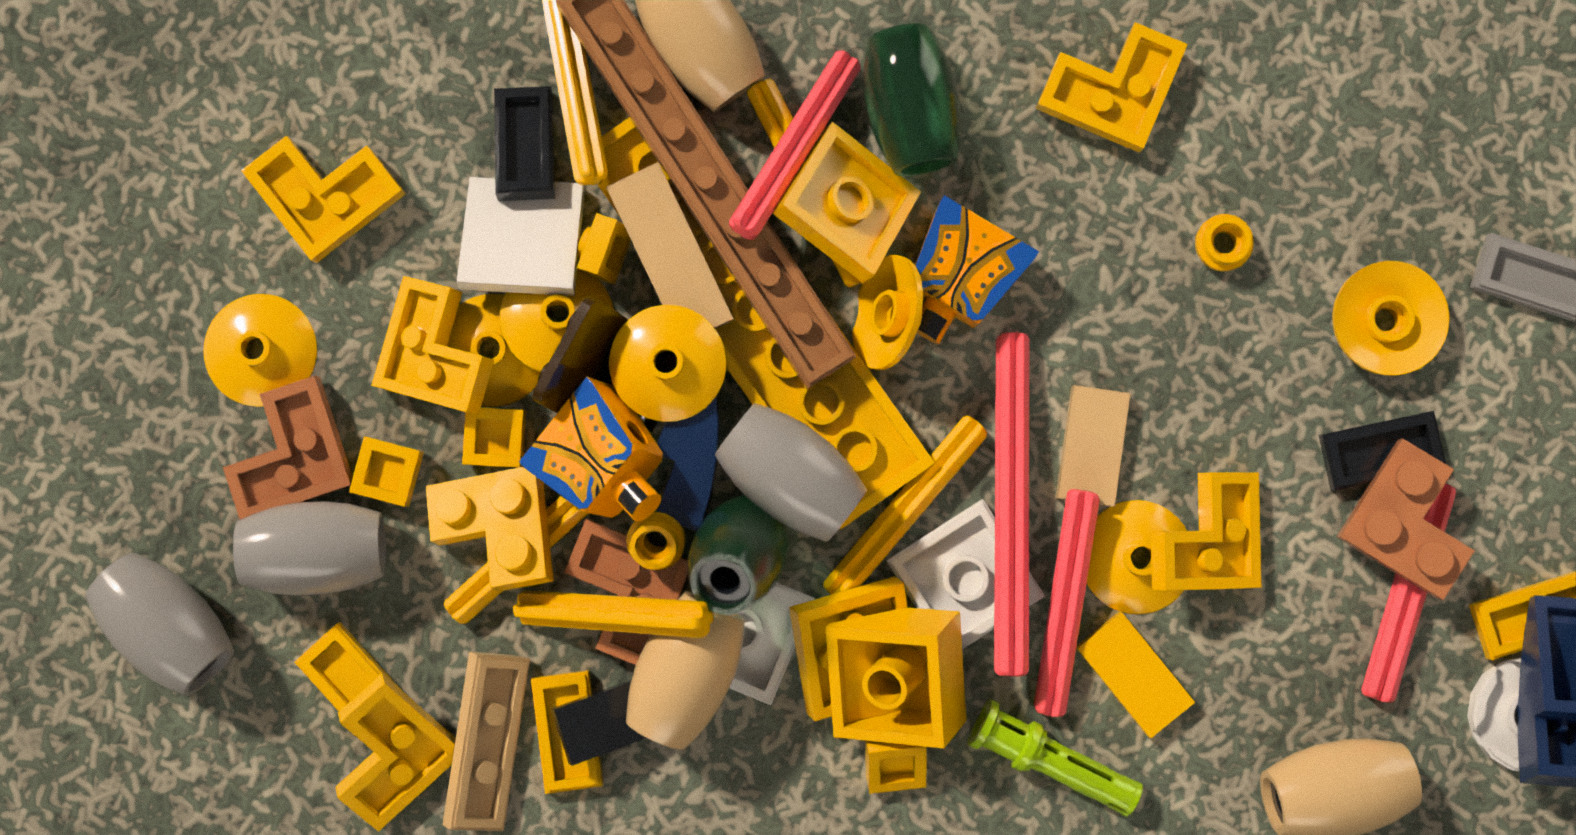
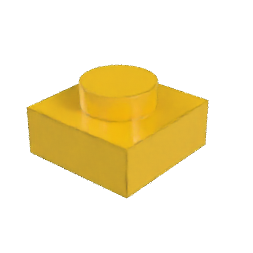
(603, 248)
(494, 437)
(386, 471)
(894, 766)

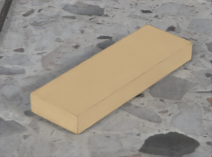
(667, 244)
(486, 742)

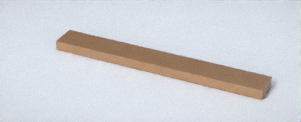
(708, 185)

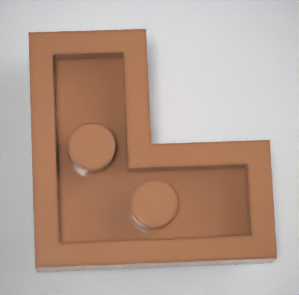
(307, 455)
(1391, 523)
(604, 561)

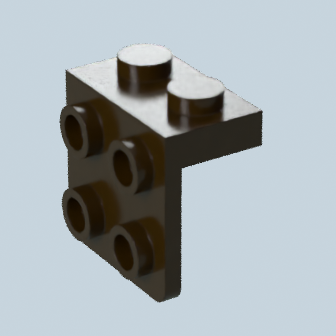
(586, 353)

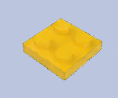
(847, 202)

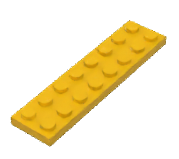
(842, 408)

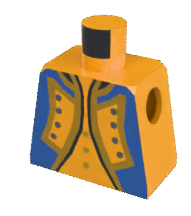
(965, 268)
(598, 454)

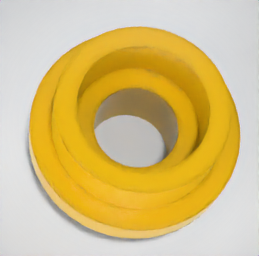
(1237, 230)
(654, 556)

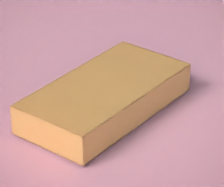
(1093, 442)

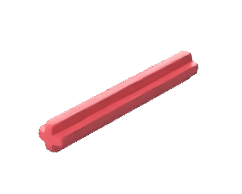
(794, 145)
(1066, 602)
(1401, 619)

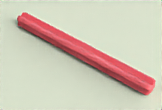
(1012, 505)

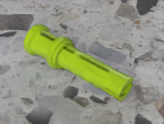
(1031, 748)

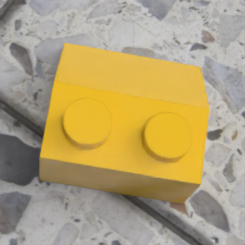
(897, 677)

